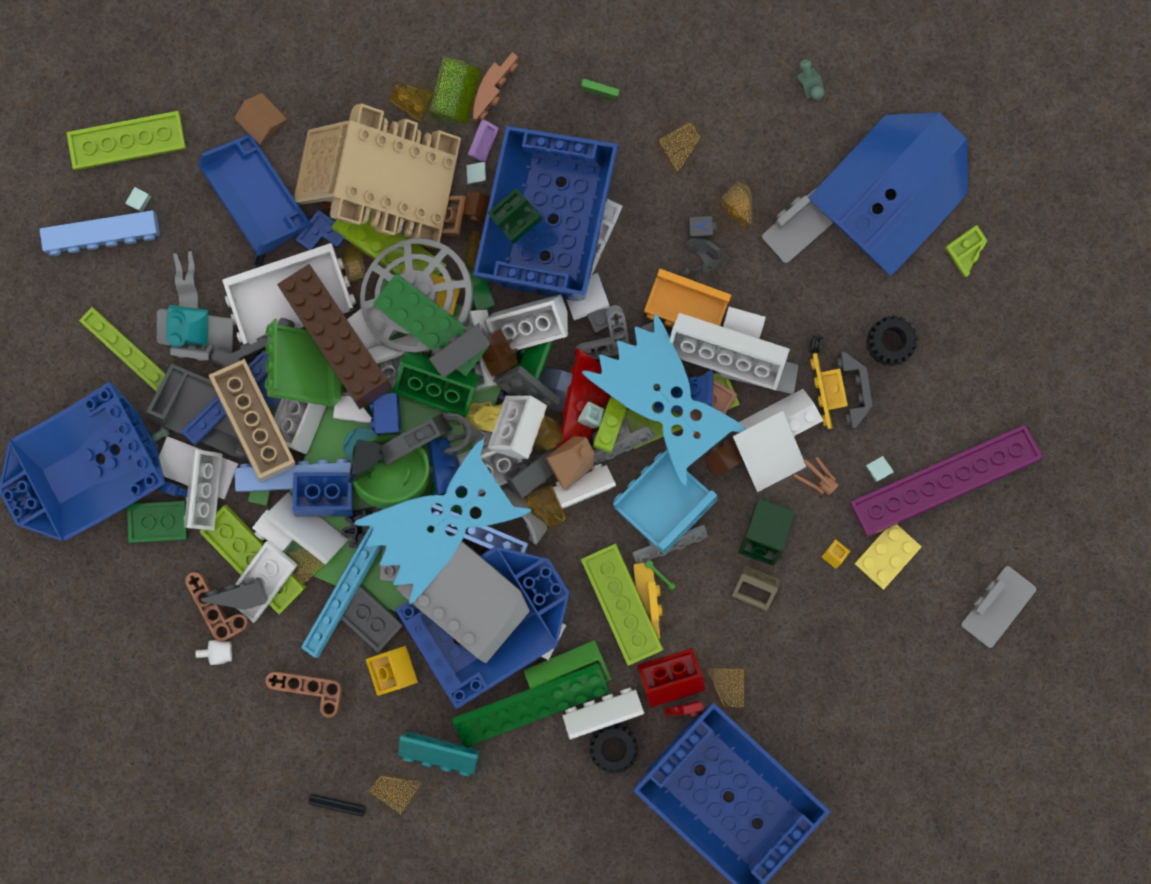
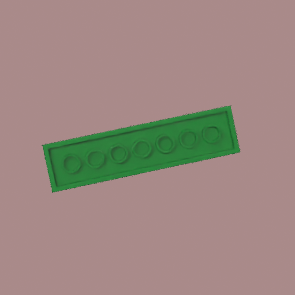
(530, 705)

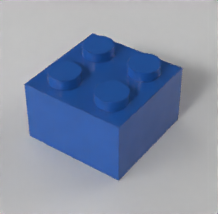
(386, 415)

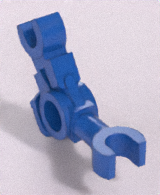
(173, 489)

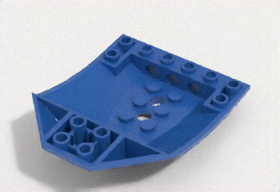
(918, 159)
(54, 472)
(458, 669)

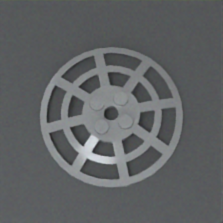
(421, 281)

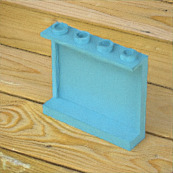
(662, 505)

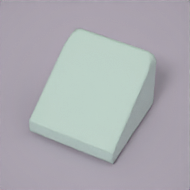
(476, 173)
(138, 199)
(591, 415)
(879, 469)

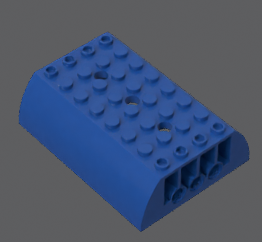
(534, 165)
(722, 828)

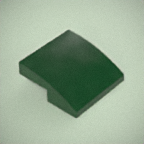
(515, 215)

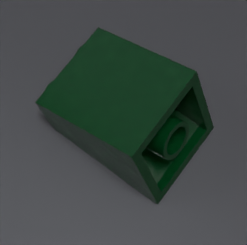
(766, 532)

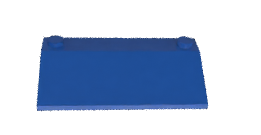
(253, 193)

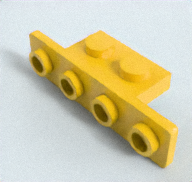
(831, 390)
(648, 592)

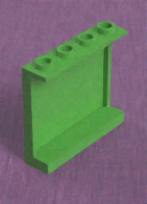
(298, 368)

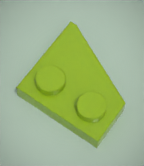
(966, 249)

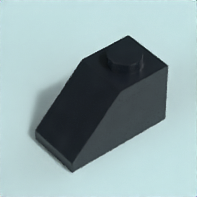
(364, 459)

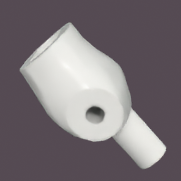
(218, 652)

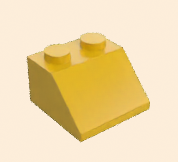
(391, 670)

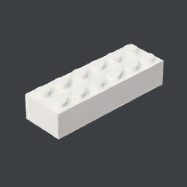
(728, 351)

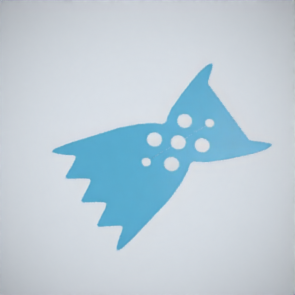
(632, 383)
(425, 553)

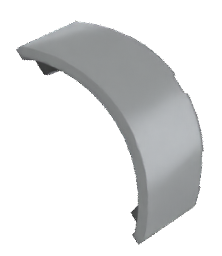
(536, 527)

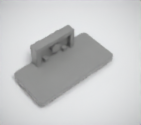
(796, 228)
(219, 335)
(998, 606)

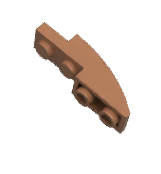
(488, 93)

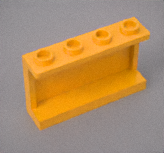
(677, 295)

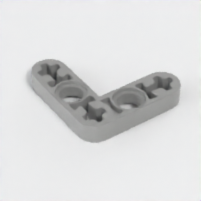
(609, 342)

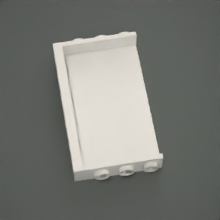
(259, 300)

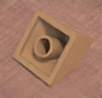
(571, 460)

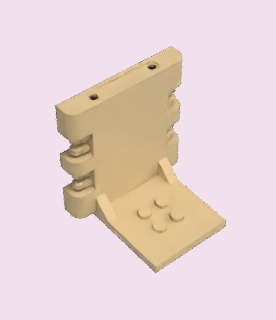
(380, 173)

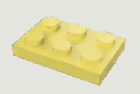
(887, 555)

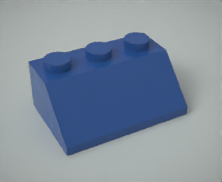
(322, 494)

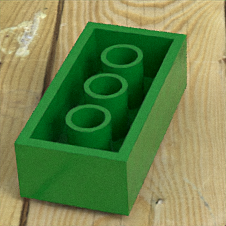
(422, 382)

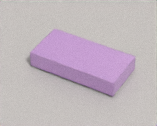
(483, 141)

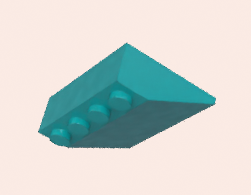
(439, 753)

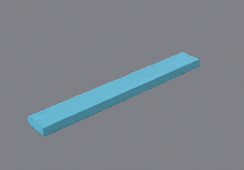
(341, 597)

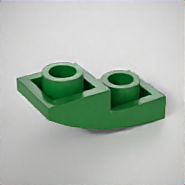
(481, 294)

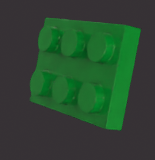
(156, 521)

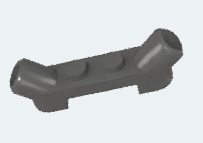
(226, 358)

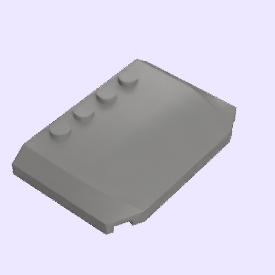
(472, 603)

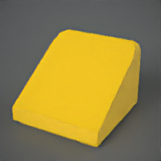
(835, 554)

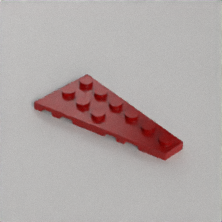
(578, 394)

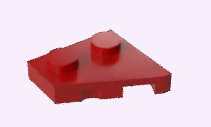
(691, 708)

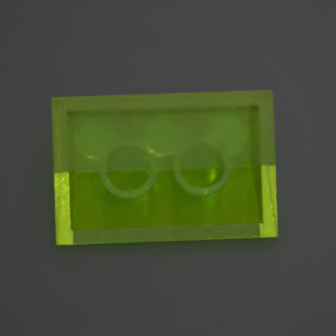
(455, 91)

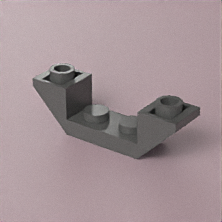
(849, 364)
(414, 438)

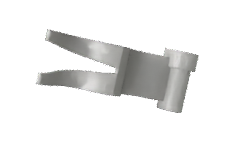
(186, 288)

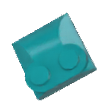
(186, 326)

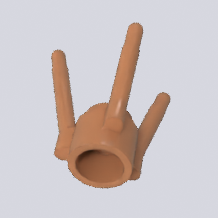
(827, 483)

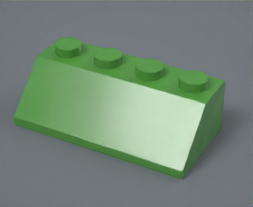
(566, 664)

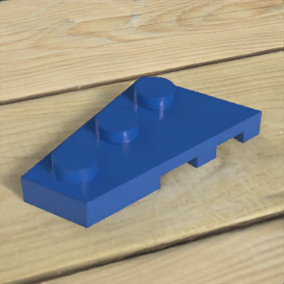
(700, 388)
(443, 465)

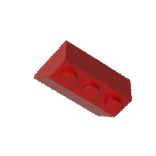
(671, 677)

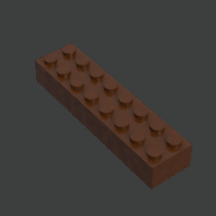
(334, 336)

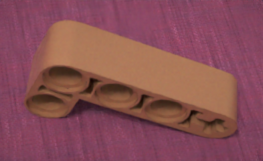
(206, 608)
(304, 688)

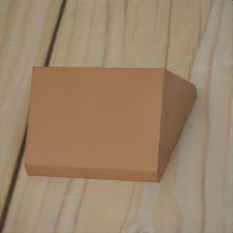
(259, 117)
(454, 217)

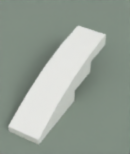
(609, 220)

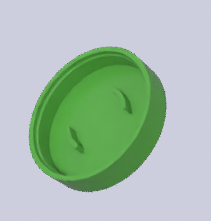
(397, 481)

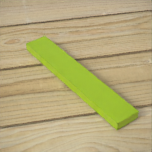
(123, 348)

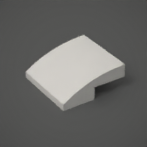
(595, 299)
(744, 322)
(364, 333)

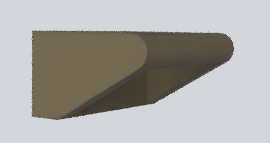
(759, 580)

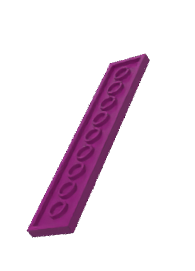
(946, 480)

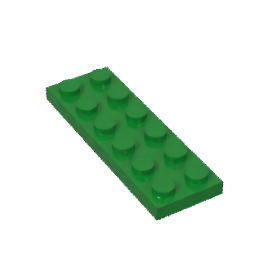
(421, 317)

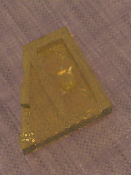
(307, 564)

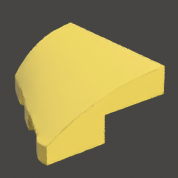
(483, 415)

